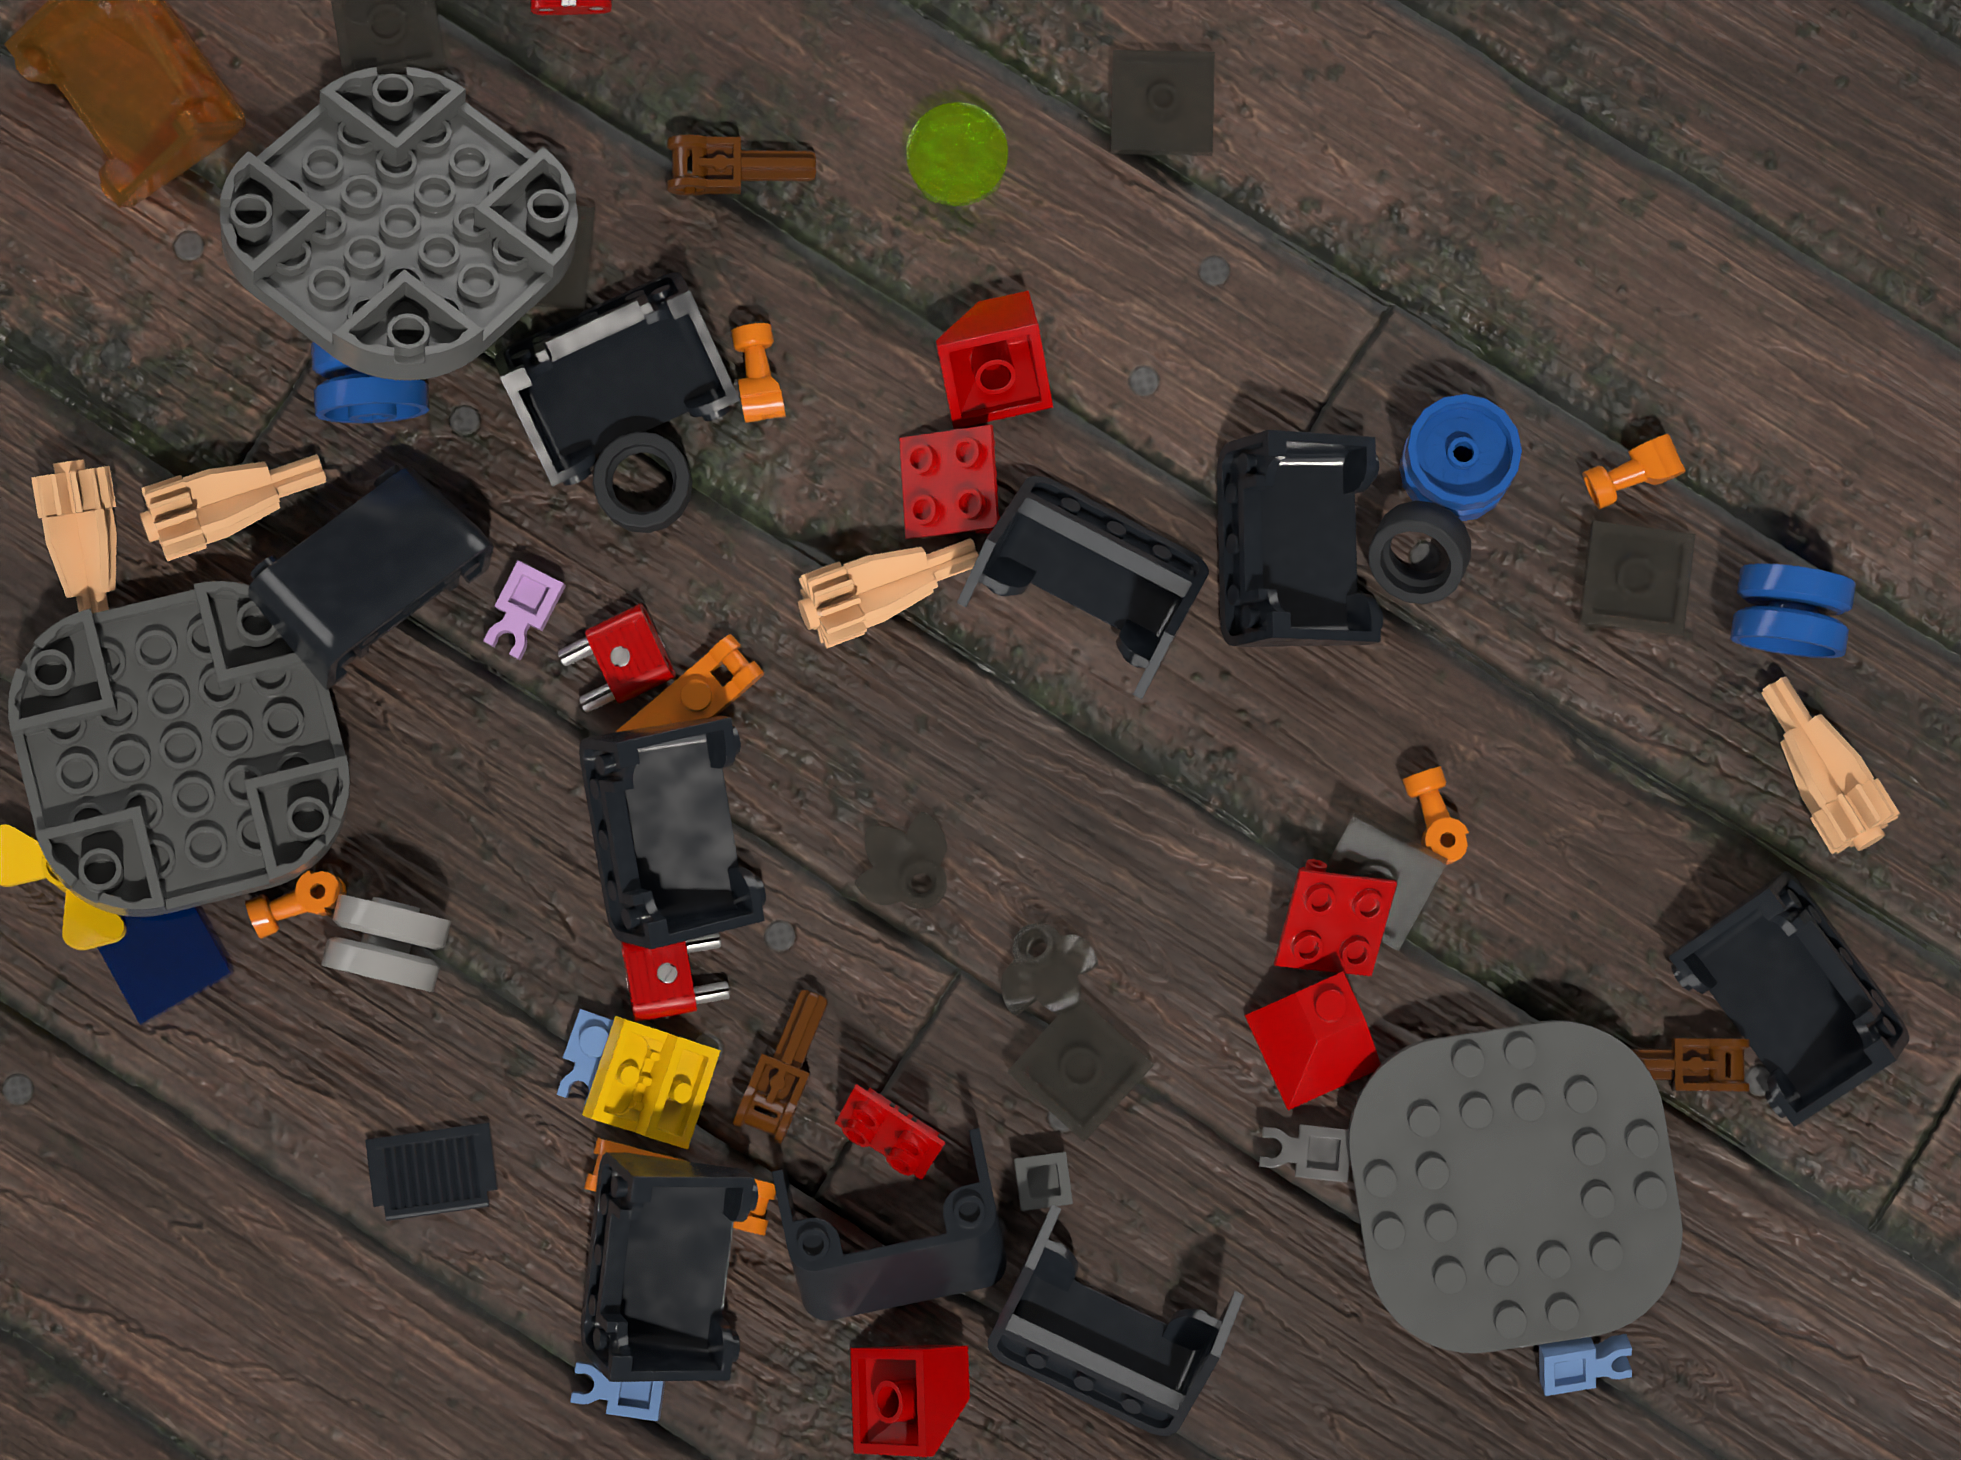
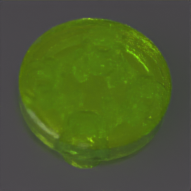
(957, 154)

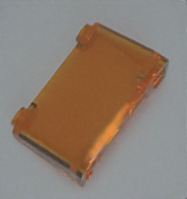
(132, 85)

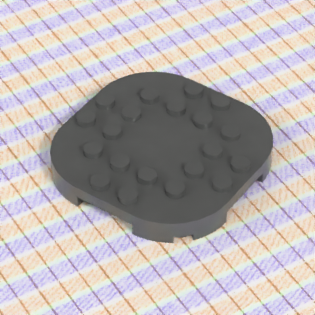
(399, 225)
(176, 753)
(1515, 1186)

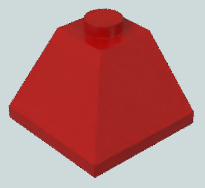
(994, 362)
(1314, 1040)
(907, 1397)

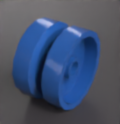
(363, 398)
(1488, 451)
(1793, 610)

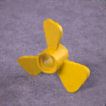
(83, 924)

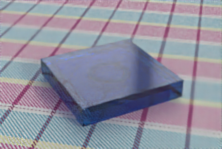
(165, 961)

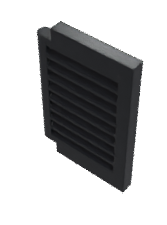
(432, 1171)

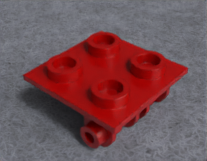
(949, 482)
(1334, 921)
(872, 1122)

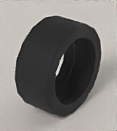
(642, 443)
(1434, 522)

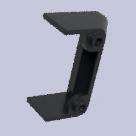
(1094, 564)
(901, 1273)
(1103, 1347)

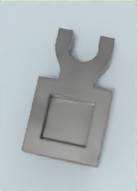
(1317, 1152)

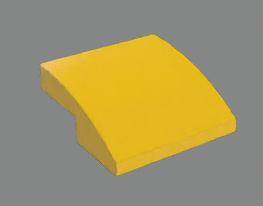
(651, 1082)

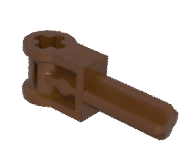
(722, 165)
(1699, 1064)
(779, 1080)

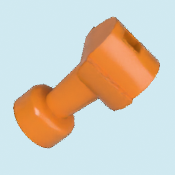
(759, 390)
(1649, 463)
(1443, 834)
(313, 893)

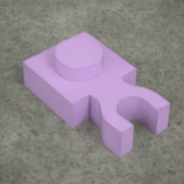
(528, 602)

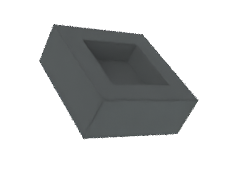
(1043, 1181)

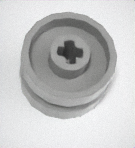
(386, 941)

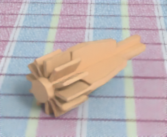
(220, 502)
(80, 530)
(874, 588)
(1830, 775)

